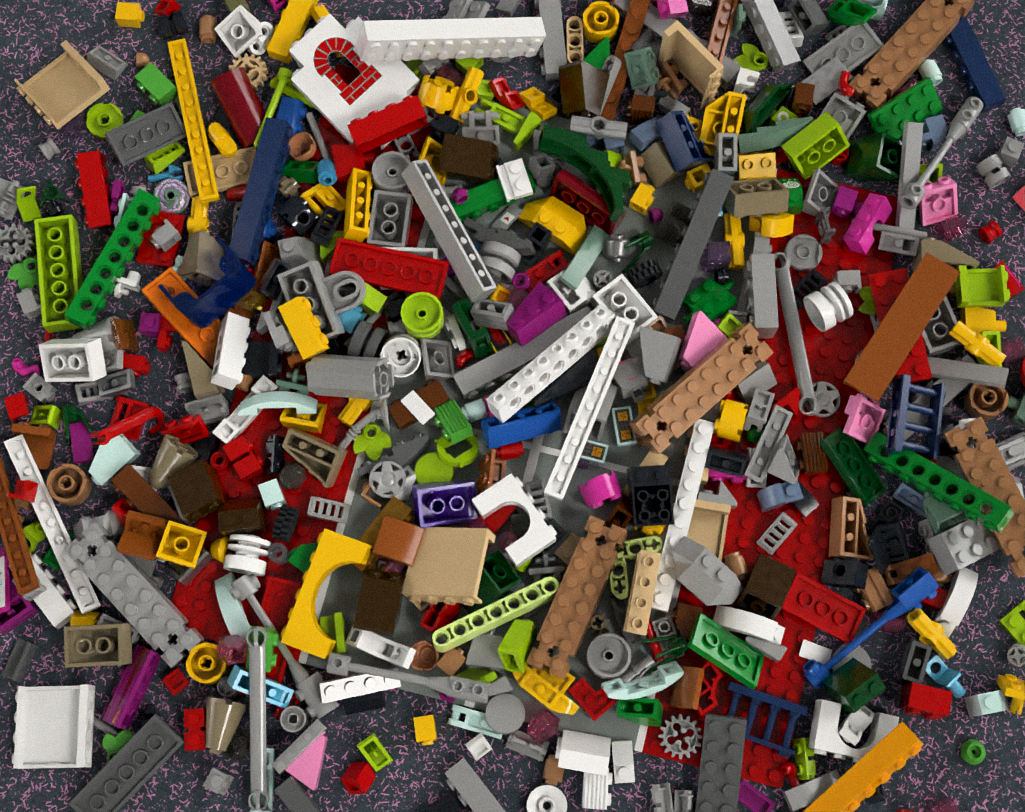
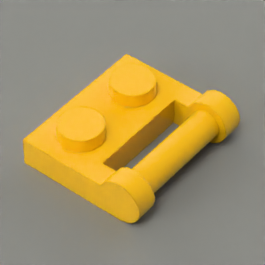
(326, 196)

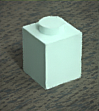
(272, 495)

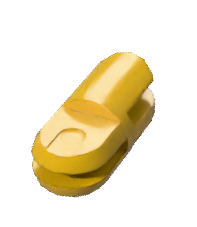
(222, 140)

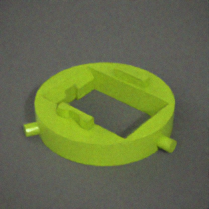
(463, 459)

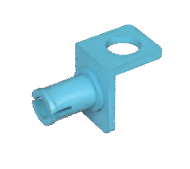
(945, 677)

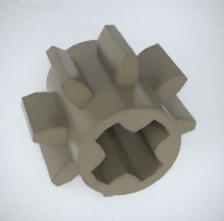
(288, 187)
(603, 626)

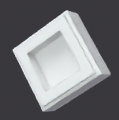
(478, 746)

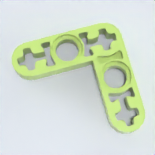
(622, 561)

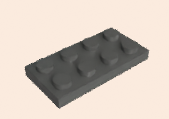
(146, 134)

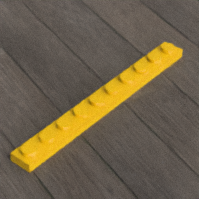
(193, 121)

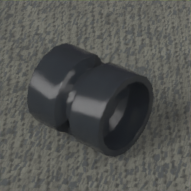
(172, 24)

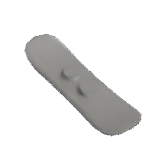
(1011, 449)

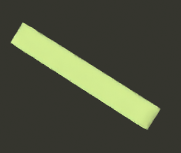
(490, 622)

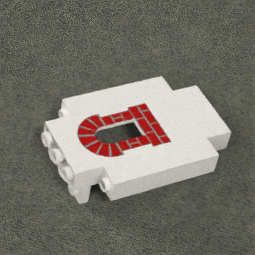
(341, 103)

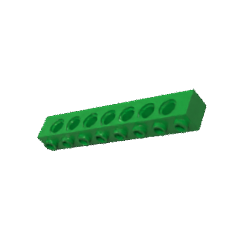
(141, 202)
(995, 520)

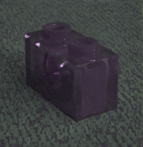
(716, 256)

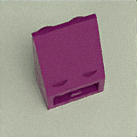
(19, 610)

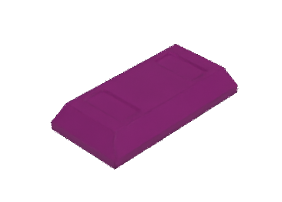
(753, 798)

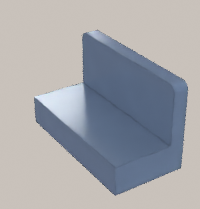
(910, 496)

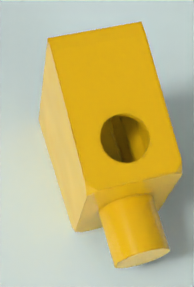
(981, 319)

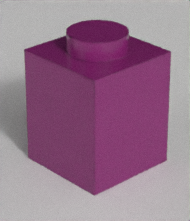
(844, 202)
(150, 324)

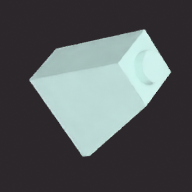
(112, 459)
(986, 703)

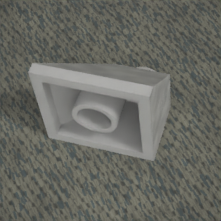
(299, 251)

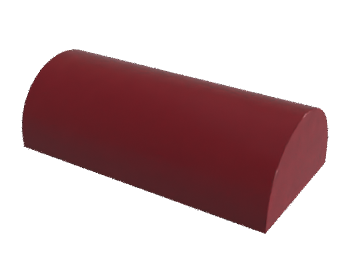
(240, 104)
(584, 200)

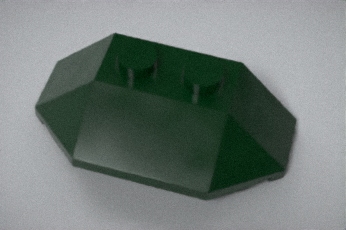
(764, 104)

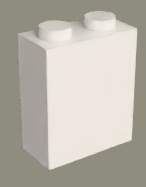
(583, 752)

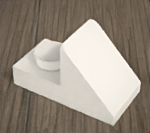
(623, 761)

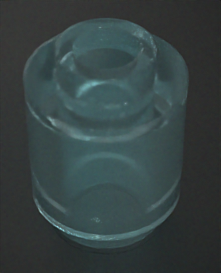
(276, 548)

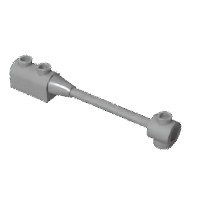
(957, 129)
(306, 685)
(452, 686)

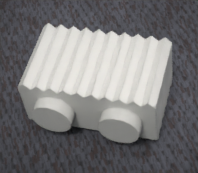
(595, 790)

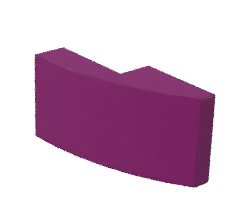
(81, 443)

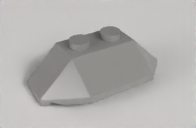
(704, 574)

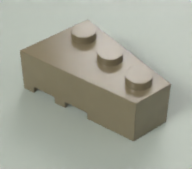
(317, 455)

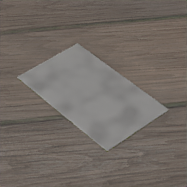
(826, 79)

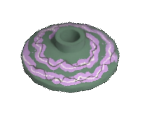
(181, 195)

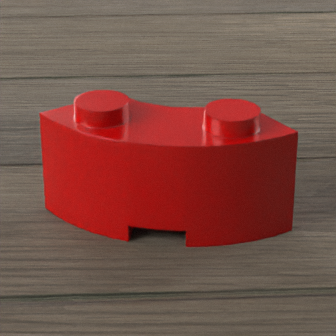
(707, 695)

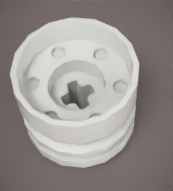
(828, 306)
(407, 364)
(246, 554)

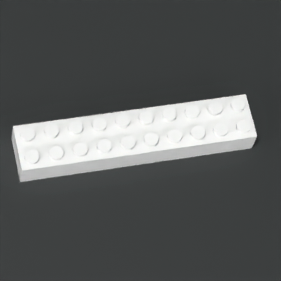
(450, 38)

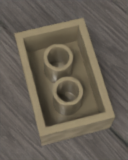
(756, 197)

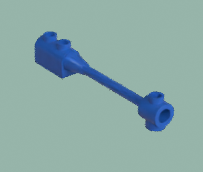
(292, 111)
(907, 598)

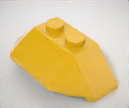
(722, 117)
(566, 223)

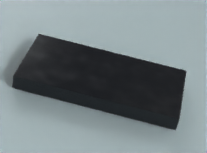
(571, 380)

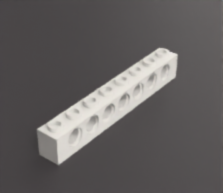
(551, 363)

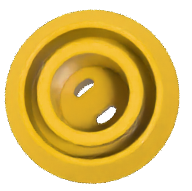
(219, 549)

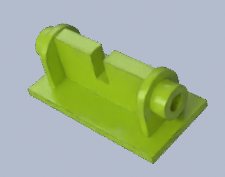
(804, 768)

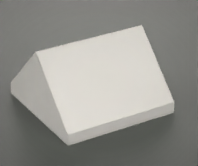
(239, 30)

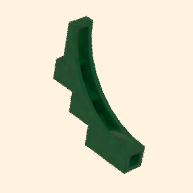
(574, 149)

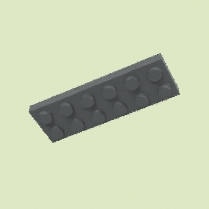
(720, 763)
(129, 768)

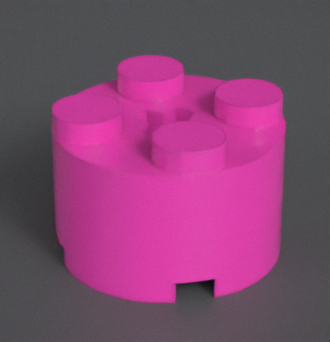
(600, 489)

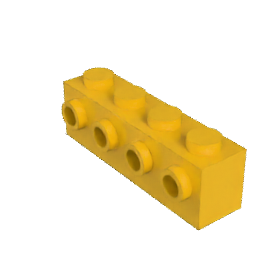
(357, 205)

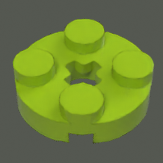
(105, 111)

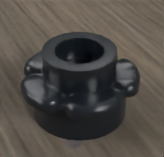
(55, 209)
(721, 276)

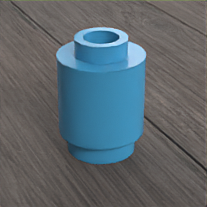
(326, 172)

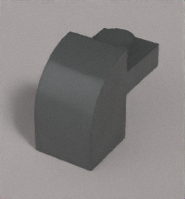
(544, 169)

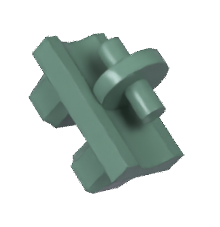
(287, 385)

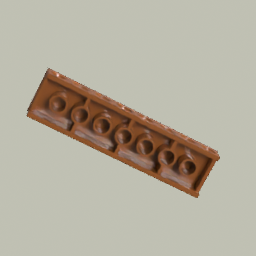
(901, 327)

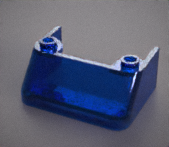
(220, 296)

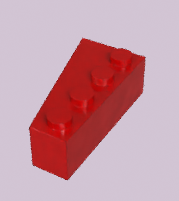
(95, 189)

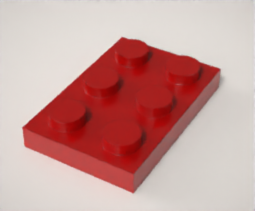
(149, 254)

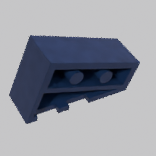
(681, 142)

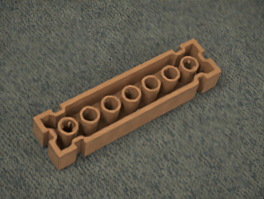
(908, 50)
(701, 388)
(988, 471)
(577, 597)

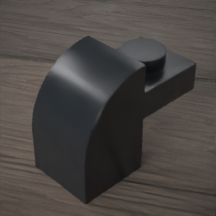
(444, 125)
(540, 237)

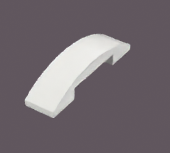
(234, 424)

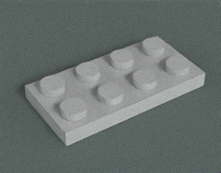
(851, 47)

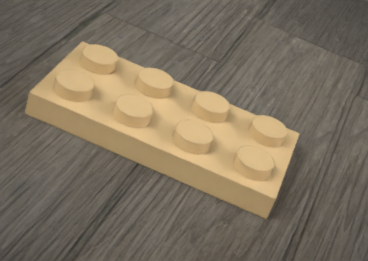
(228, 171)

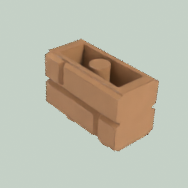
(876, 593)

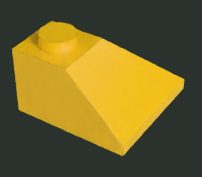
(181, 544)

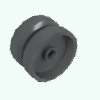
(366, 341)

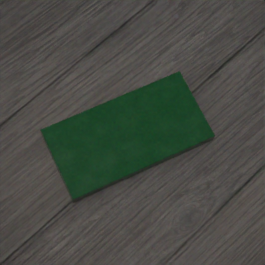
(852, 466)

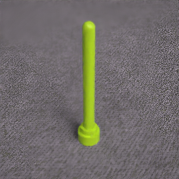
(284, 76)

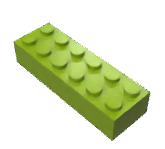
(58, 269)

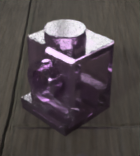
(74, 126)

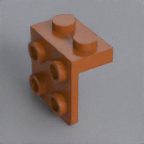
(39, 441)
(491, 471)
(142, 535)

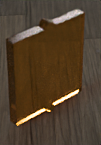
(125, 334)

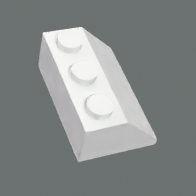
(626, 303)

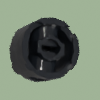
(297, 215)

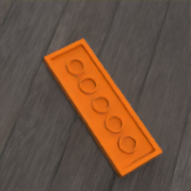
(201, 340)

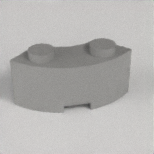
(108, 521)

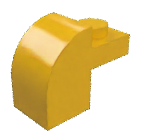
(772, 225)

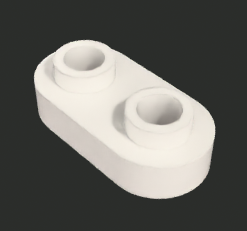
(262, 41)
(457, 340)

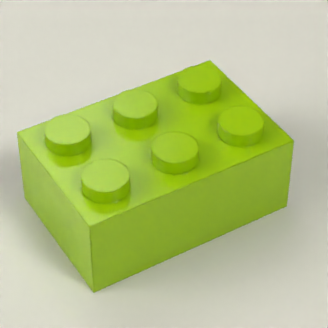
(815, 145)

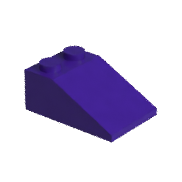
(443, 503)

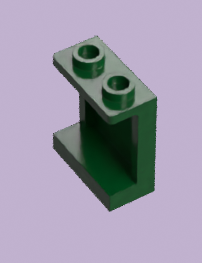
(478, 340)

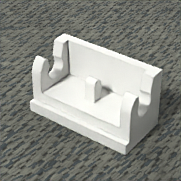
(746, 81)

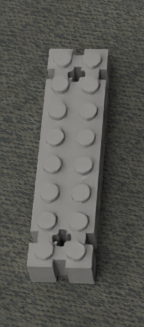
(134, 594)

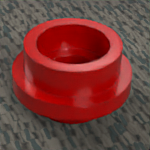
(215, 456)

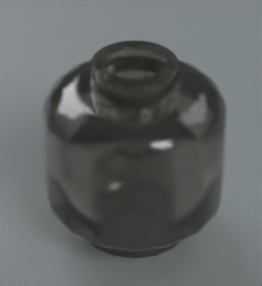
(292, 476)

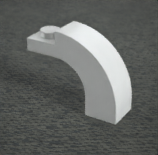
(958, 599)
(749, 624)
(381, 647)

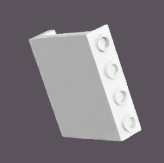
(54, 727)

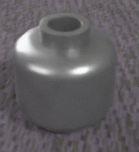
(615, 247)

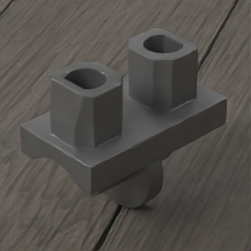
(537, 570)

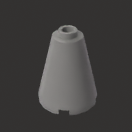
(101, 330)

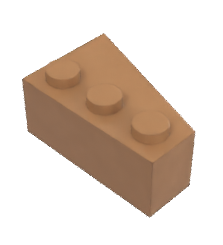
(848, 530)

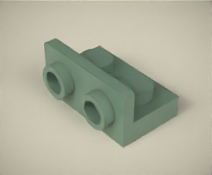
(641, 68)

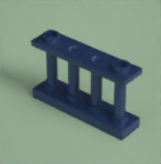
(898, 422)
(775, 705)

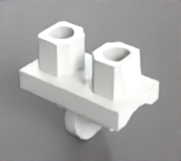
(131, 283)

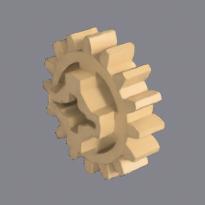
(255, 74)

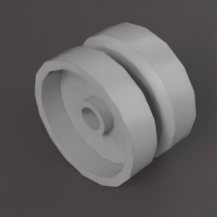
(388, 170)
(499, 260)
(603, 645)

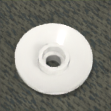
(549, 794)

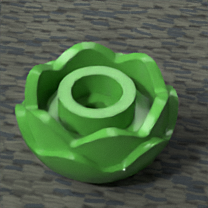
(968, 756)

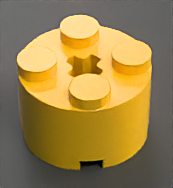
(600, 21)
(437, 93)
(732, 420)
(197, 660)

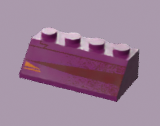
(131, 688)

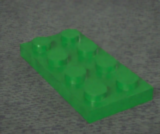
(909, 106)
(726, 651)

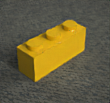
(304, 327)

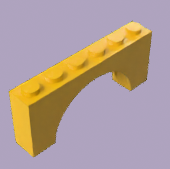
(303, 627)

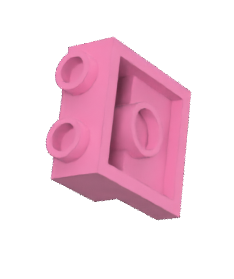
(939, 201)
(863, 418)

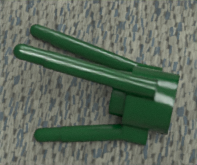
(51, 193)
(642, 241)
(70, 415)
(677, 647)

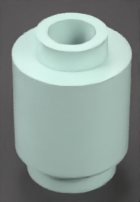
(930, 69)
(1017, 121)
(475, 410)

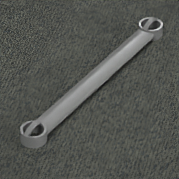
(795, 335)
(257, 700)

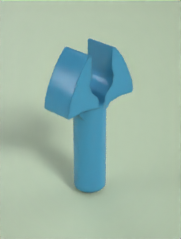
(162, 176)

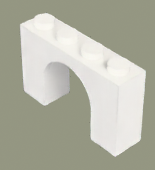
(509, 492)
(826, 739)

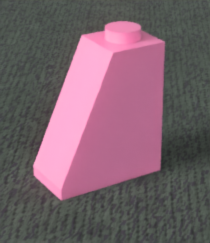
(699, 340)
(309, 764)

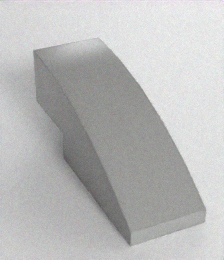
(810, 790)

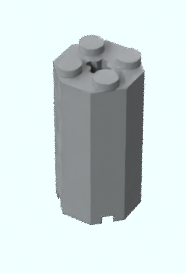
(350, 376)

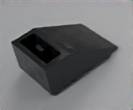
(650, 495)

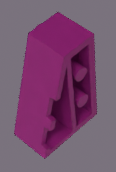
(535, 314)

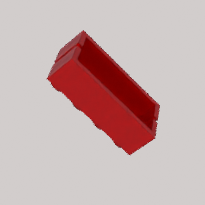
(387, 124)

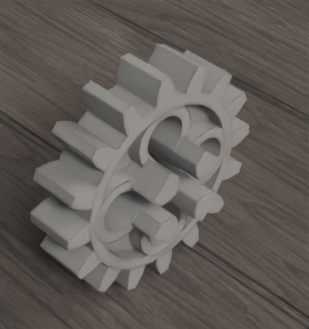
(20, 250)
(675, 748)

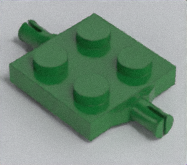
(710, 299)

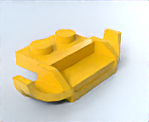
(548, 689)

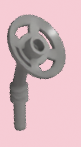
(381, 413)

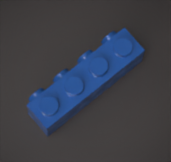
(522, 425)

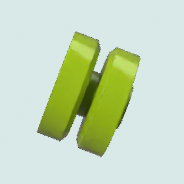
(422, 304)

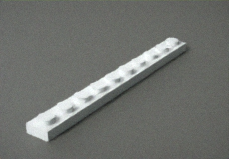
(589, 408)
(682, 510)
(52, 525)

